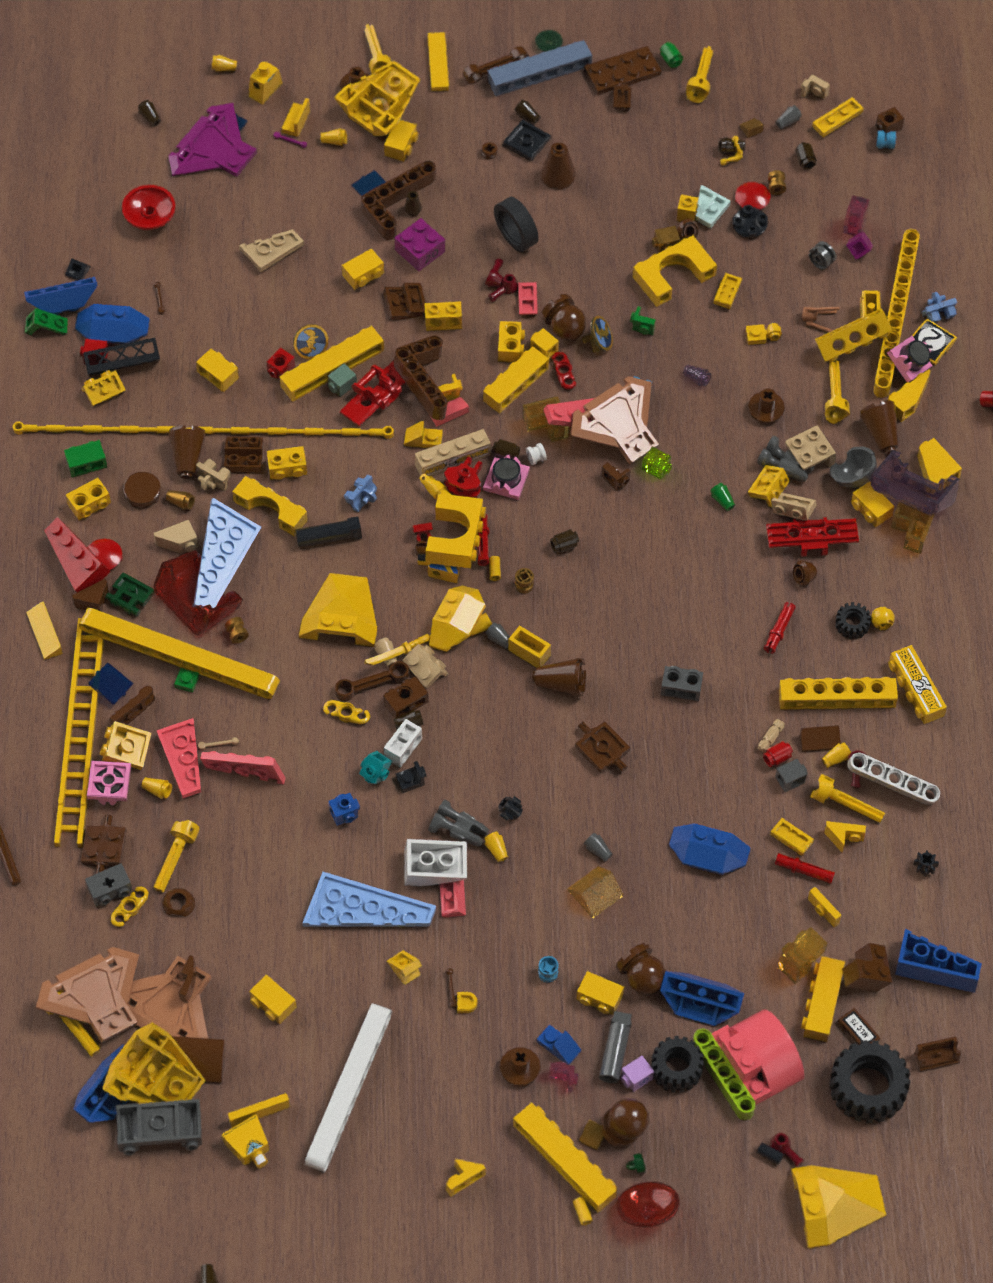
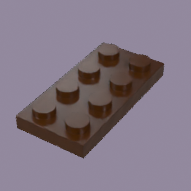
(622, 69)

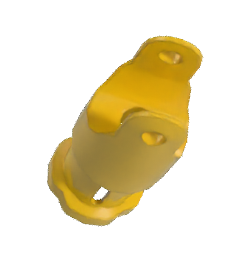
(433, 486)

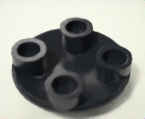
(750, 222)

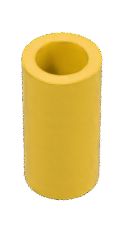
(494, 568)
(582, 1211)

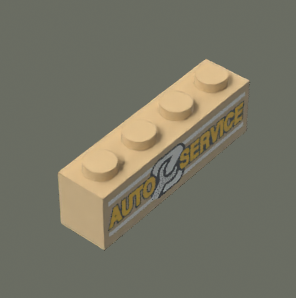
(452, 453)

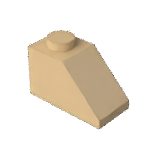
(177, 538)

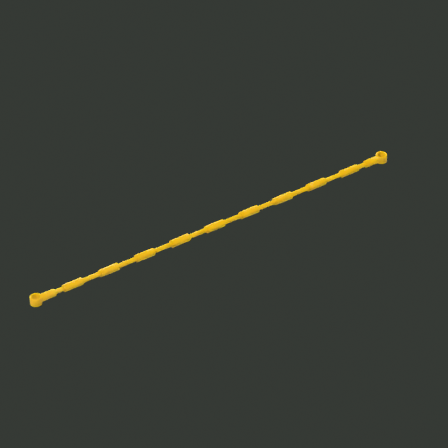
(208, 430)

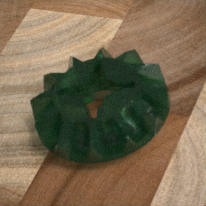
(548, 35)

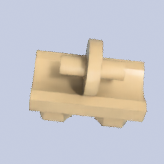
(210, 477)

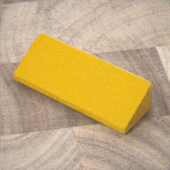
(44, 631)

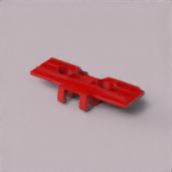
(380, 396)
(814, 537)

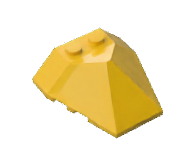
(379, 99)
(342, 609)
(152, 1069)
(836, 1202)

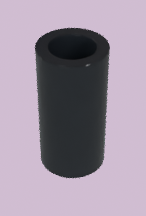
(770, 1153)

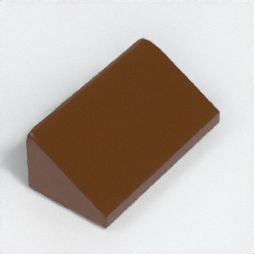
(819, 738)

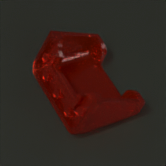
(177, 588)

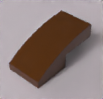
(189, 975)

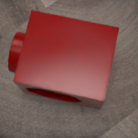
(90, 345)
(282, 358)

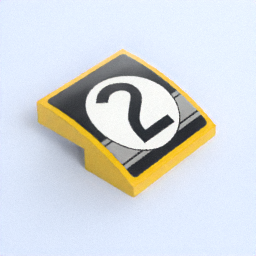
(936, 338)

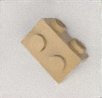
(793, 506)
(425, 665)

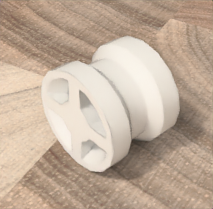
(536, 454)

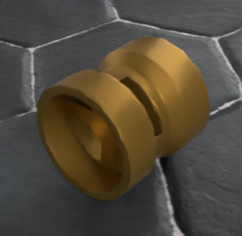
(777, 182)
(524, 580)
(236, 628)

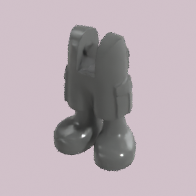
(787, 460)
(462, 829)

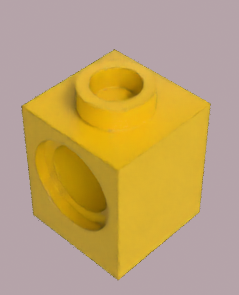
(687, 208)
(544, 342)

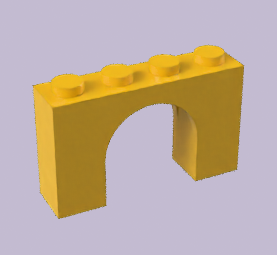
(686, 253)
(460, 550)

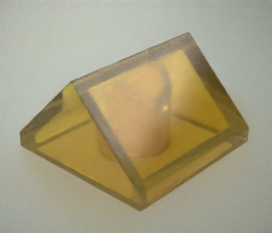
(596, 891)

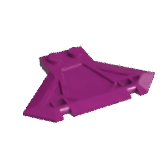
(213, 145)

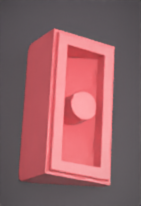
(454, 410)
(452, 899)

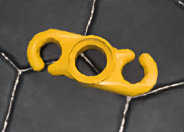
(353, 718)
(120, 911)

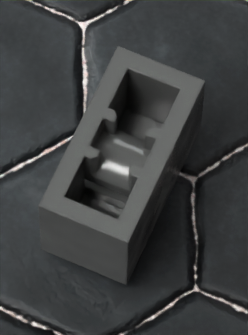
(114, 877)

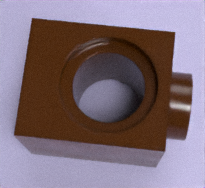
(890, 121)

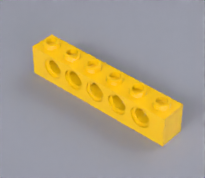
(846, 699)

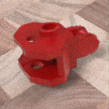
(464, 478)

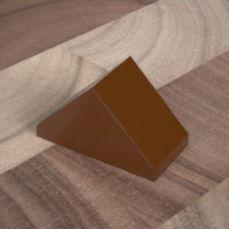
(91, 596)

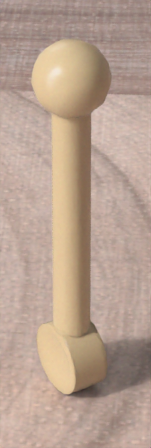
(202, 746)

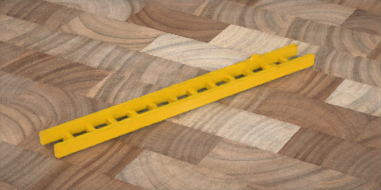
(78, 740)

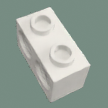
(403, 743)

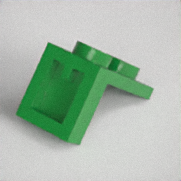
(46, 320)

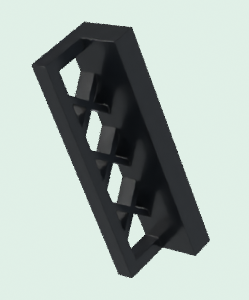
(123, 363)

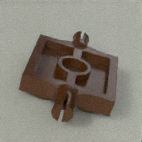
(602, 747)
(103, 845)

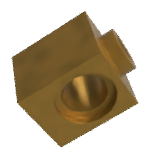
(665, 237)

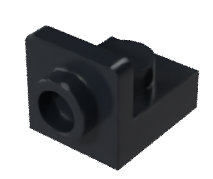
(411, 778)

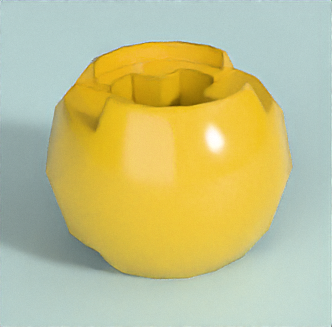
(882, 618)

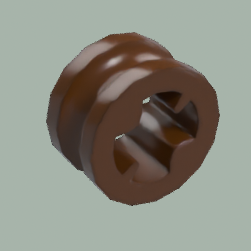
(489, 155)

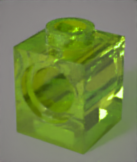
(657, 463)

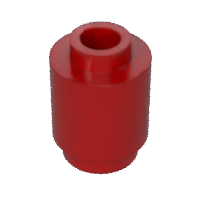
(778, 754)

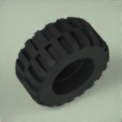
(874, 1057)

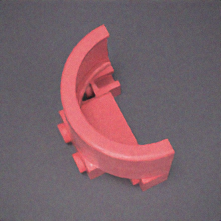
(762, 1046)

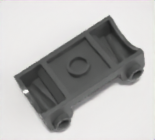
(159, 1124)

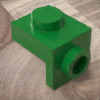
(642, 324)

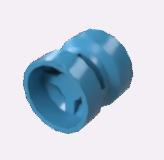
(890, 139)
(549, 965)

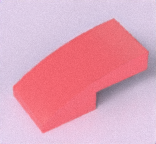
(527, 298)

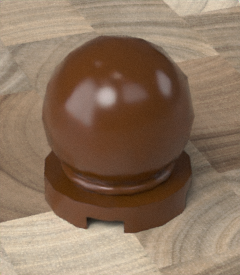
(564, 317)
(643, 971)
(625, 1122)

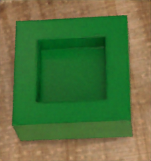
(186, 680)

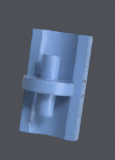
(947, 307)
(363, 493)

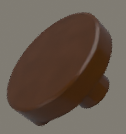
(142, 489)

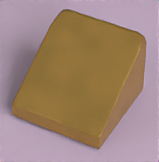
(752, 127)
(592, 1135)

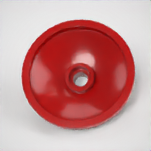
(145, 201)

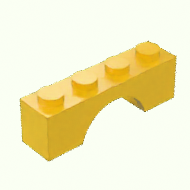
(251, 494)

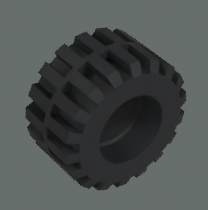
(677, 1049)

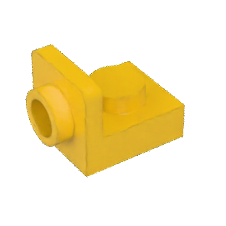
(452, 390)

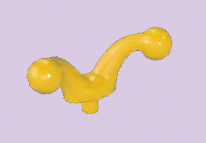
(738, 155)

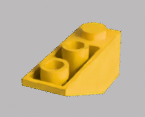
(909, 396)

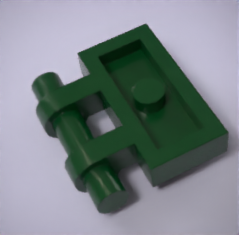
(134, 590)

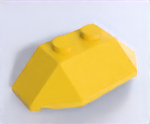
(456, 617)

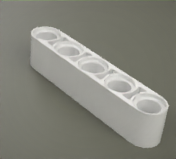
(903, 778)

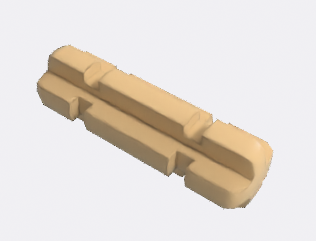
(771, 735)

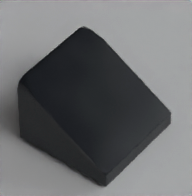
(77, 269)

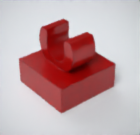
(422, 528)

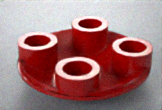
(752, 194)
(107, 551)

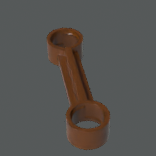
(474, 73)
(371, 681)

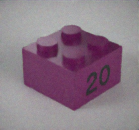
(419, 244)

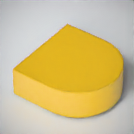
(466, 1002)

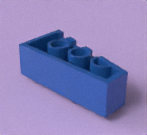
(936, 964)

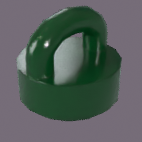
(638, 1163)

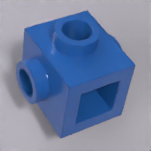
(344, 808)

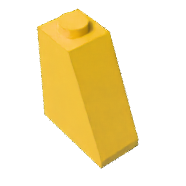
(936, 462)

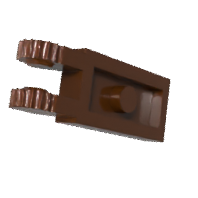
(134, 706)

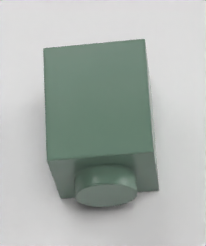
(341, 380)

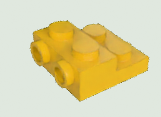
(125, 745)

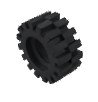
(853, 630)

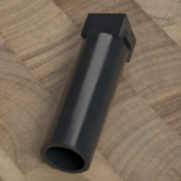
(329, 532)

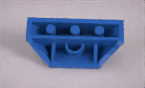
(63, 296)
(112, 323)
(709, 848)
(700, 997)
(94, 1102)

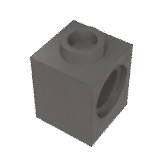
(791, 775)

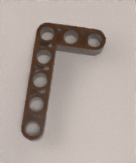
(378, 199)
(409, 363)

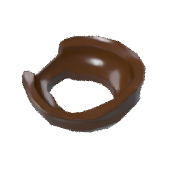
(186, 909)

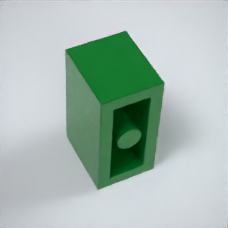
(85, 458)

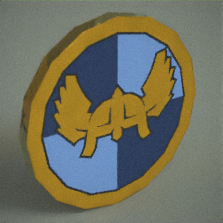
(600, 335)
(310, 341)

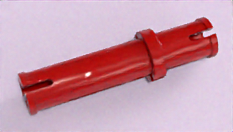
(482, 550)
(776, 634)
(799, 866)

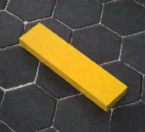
(438, 61)

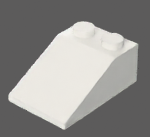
(434, 862)

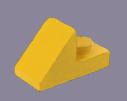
(422, 437)
(838, 832)
(405, 966)
(469, 1173)

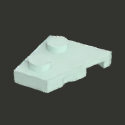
(710, 206)

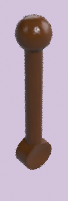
(161, 310)
(453, 1003)

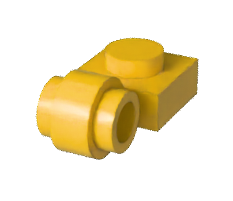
(757, 333)

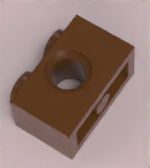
(413, 689)

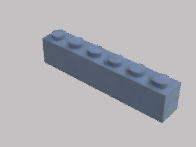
(539, 68)

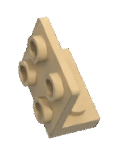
(811, 448)

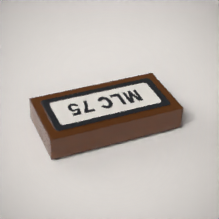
(857, 1027)

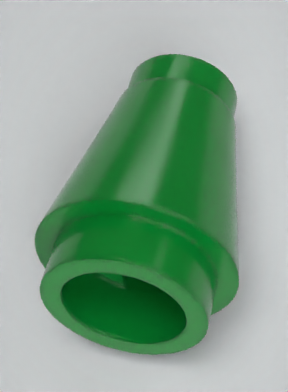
(722, 496)

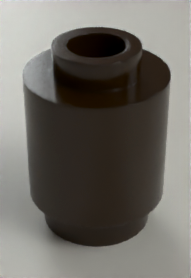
(805, 155)
(503, 448)
(564, 541)

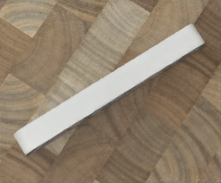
(348, 1087)

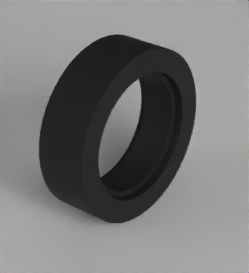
(516, 224)

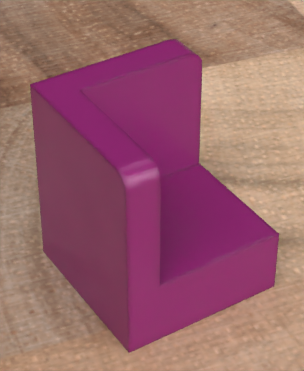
(859, 245)

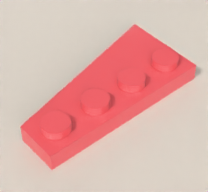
(562, 413)
(181, 752)
(244, 765)

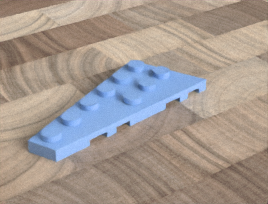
(224, 547)
(355, 904)

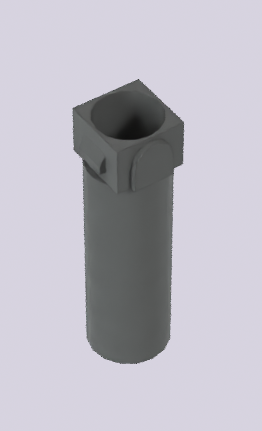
(615, 1047)

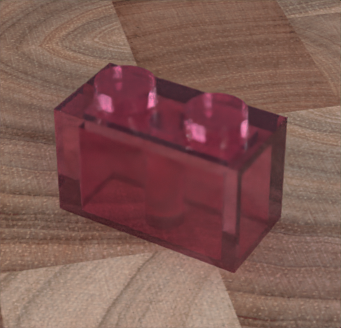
(856, 215)

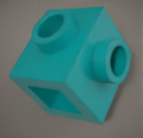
(375, 767)

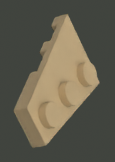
(269, 251)

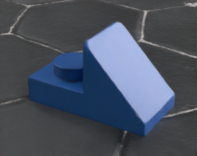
(559, 1044)

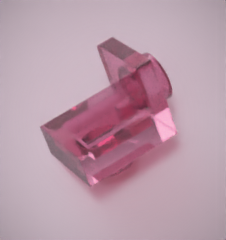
(562, 1071)

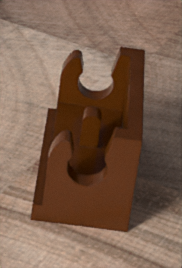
(937, 1054)

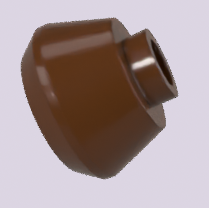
(687, 229)
(804, 572)

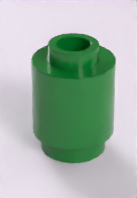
(671, 55)

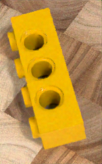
(826, 341)

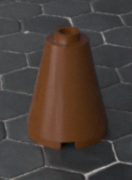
(558, 168)
(882, 425)
(186, 449)
(562, 677)

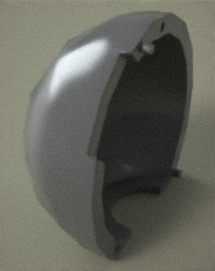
(856, 468)

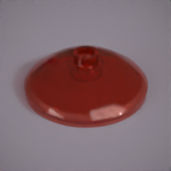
(648, 1204)

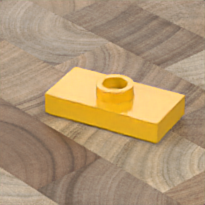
(727, 291)
(792, 836)
(824, 907)

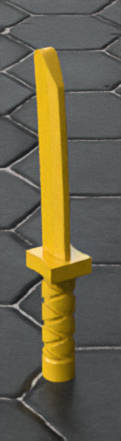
(405, 648)

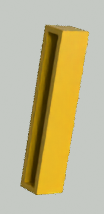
(315, 372)
(565, 1157)

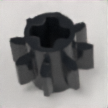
(510, 808)
(926, 863)

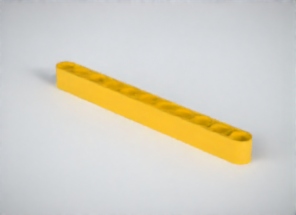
(897, 304)
(179, 653)

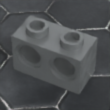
(681, 687)

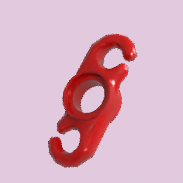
(562, 377)

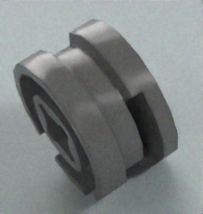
(822, 255)

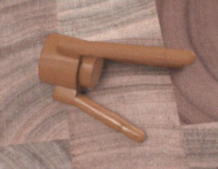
(811, 314)

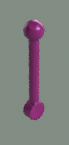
(303, 144)

